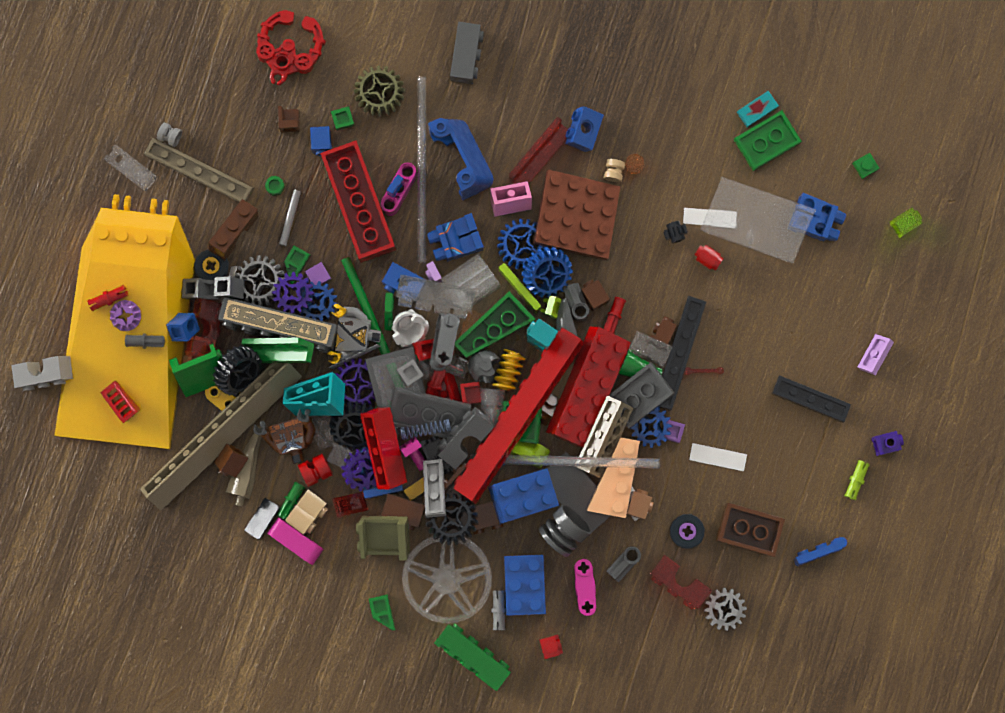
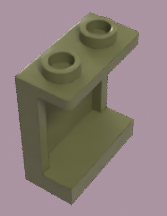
(383, 536)

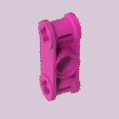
(585, 587)

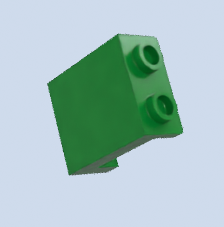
(197, 373)

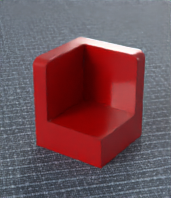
(470, 393)

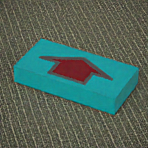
(757, 109)

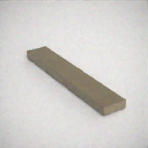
(198, 171)

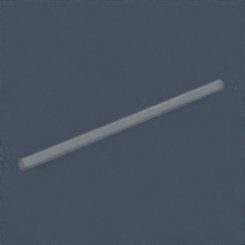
(421, 168)
(581, 461)

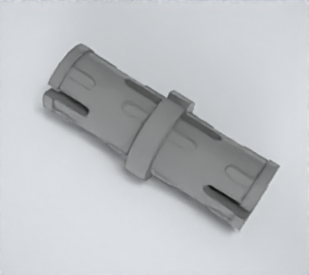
(498, 610)

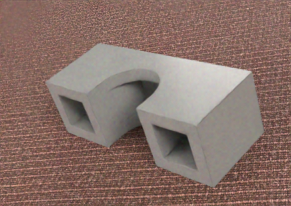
(55, 371)

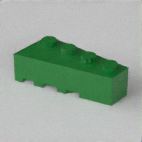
(496, 324)
(472, 656)

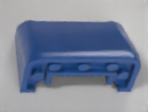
(477, 175)

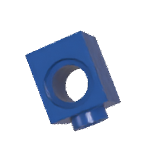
(320, 139)
(183, 327)

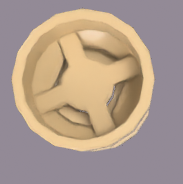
(614, 170)

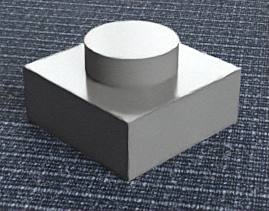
(410, 372)

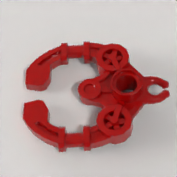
(286, 52)

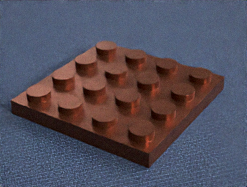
(577, 215)

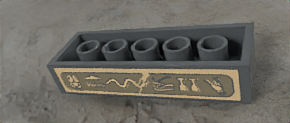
(277, 324)

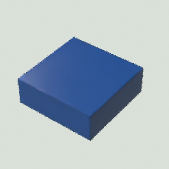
(395, 186)

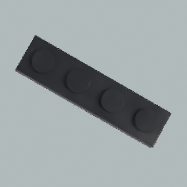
(811, 399)

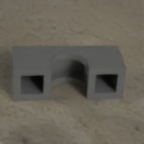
(213, 289)
(473, 424)

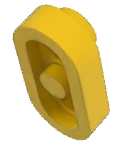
(220, 399)

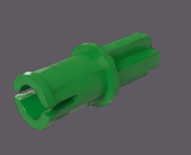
(291, 500)

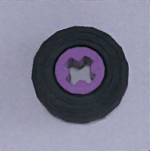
(695, 525)

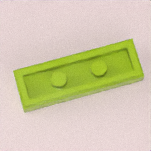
(520, 288)

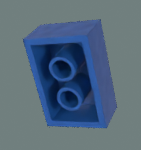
(523, 496)
(524, 585)

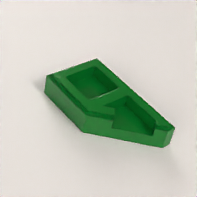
(296, 261)
(389, 309)
(382, 611)

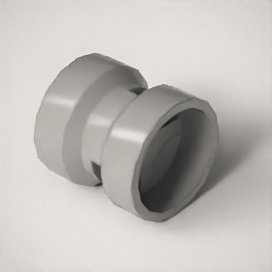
(169, 134)

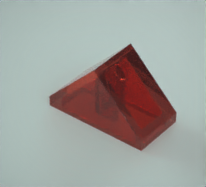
(350, 504)

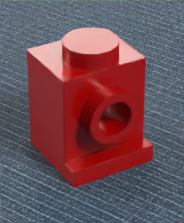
(551, 646)

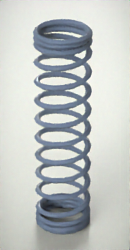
(447, 423)

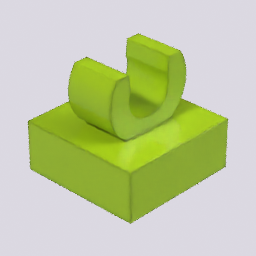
(552, 306)

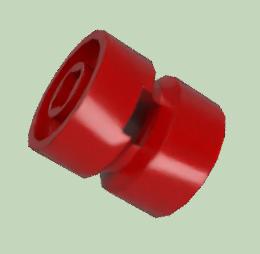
(315, 470)

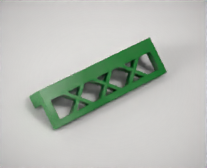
(281, 349)

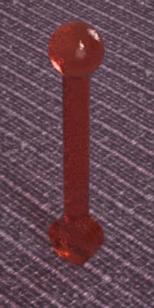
(688, 370)

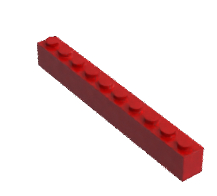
(518, 415)

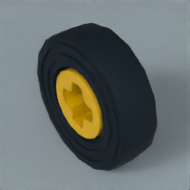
(201, 266)

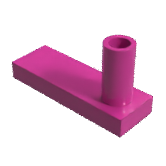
(412, 449)

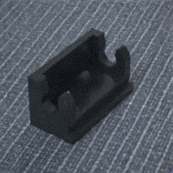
(430, 449)

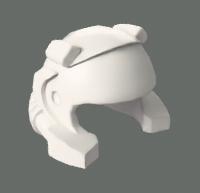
(409, 328)

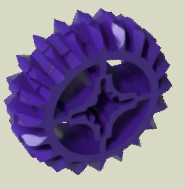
(358, 375)

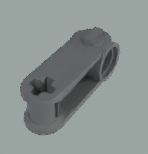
(444, 341)

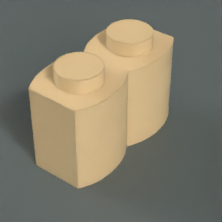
(307, 512)

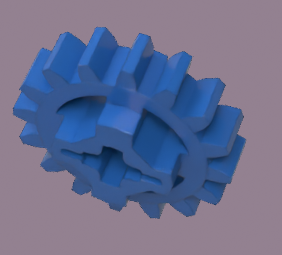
(324, 296)
(661, 435)

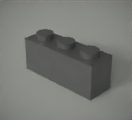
(466, 53)

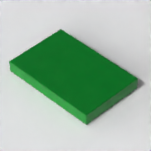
(767, 140)

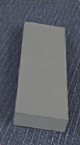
(434, 488)

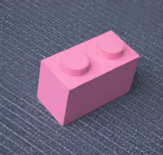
(511, 199)

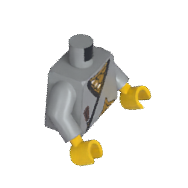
(352, 333)

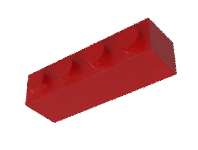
(383, 448)

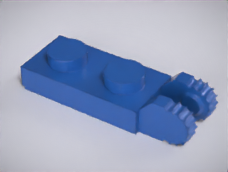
(821, 551)

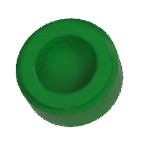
(274, 185)

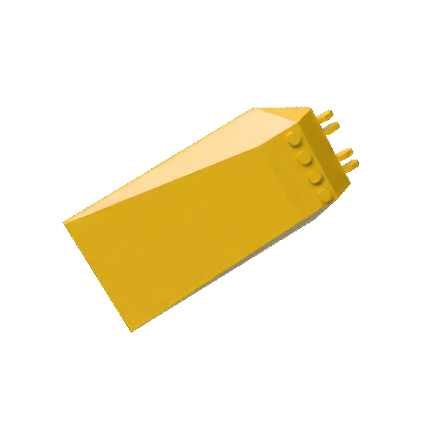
(151, 260)

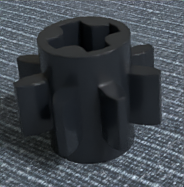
(675, 232)

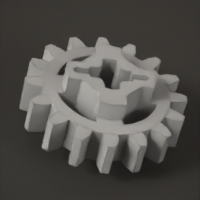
(720, 621)

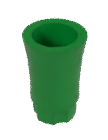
(633, 364)

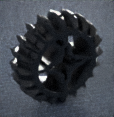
(237, 370)
(345, 435)
(457, 514)

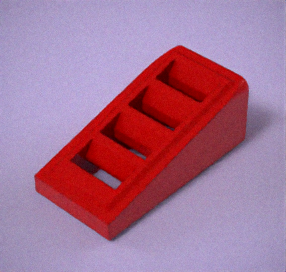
(114, 405)

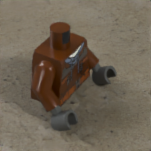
(289, 436)

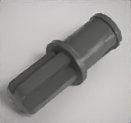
(144, 341)

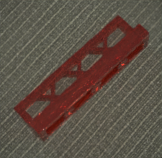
(539, 153)

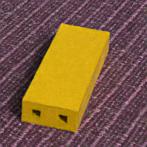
(415, 489)

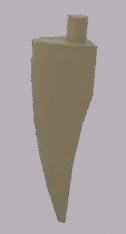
(244, 482)

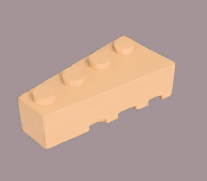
(615, 485)

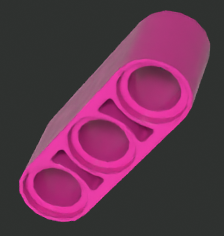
(399, 197)
(295, 541)

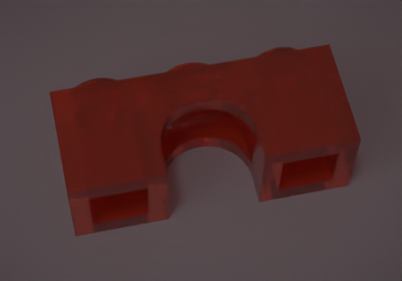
(207, 313)
(693, 594)

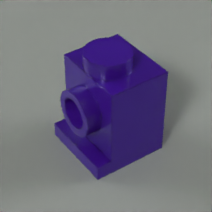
(881, 446)

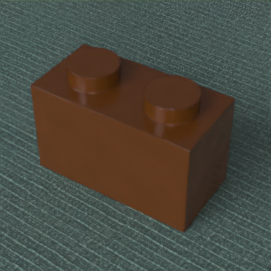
(402, 507)

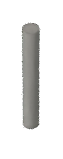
(289, 218)

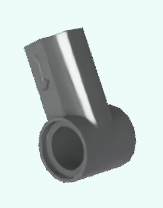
(576, 300)
(623, 565)

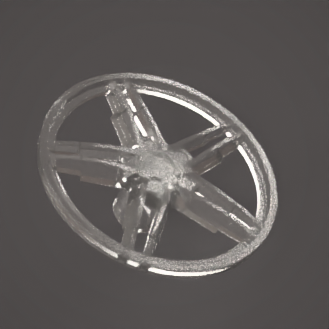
(447, 581)

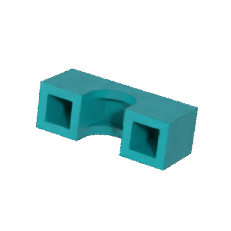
(540, 335)

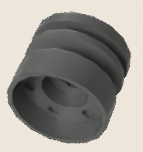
(565, 530)

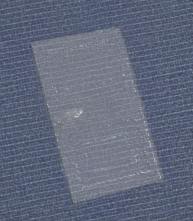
(757, 220)

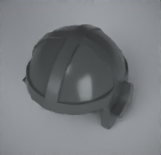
(481, 366)

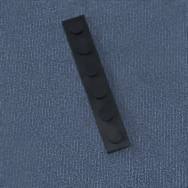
(682, 346)

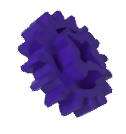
(287, 298)
(355, 471)

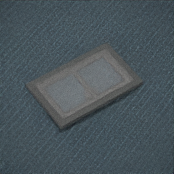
(385, 377)

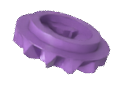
(129, 307)

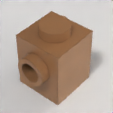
(639, 504)

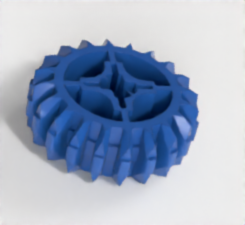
(515, 240)
(541, 267)

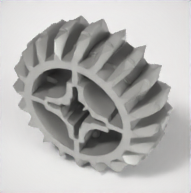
(261, 273)

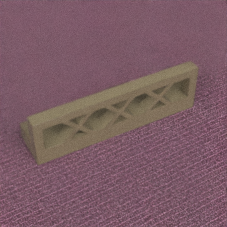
(602, 432)

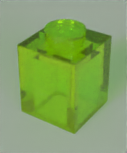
(906, 222)

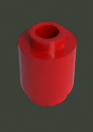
(708, 257)

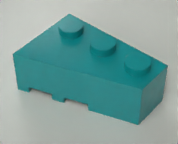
(321, 395)

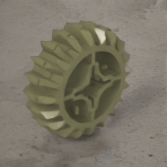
(372, 93)

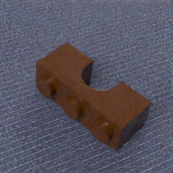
(227, 235)

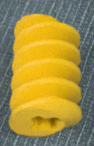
(509, 370)

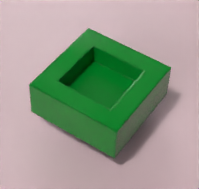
(342, 118)
(866, 165)

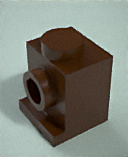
(664, 330)

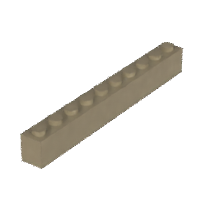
(221, 430)

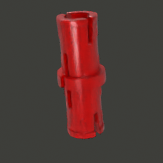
(107, 298)

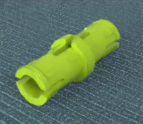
(857, 480)

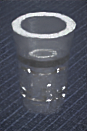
(492, 403)

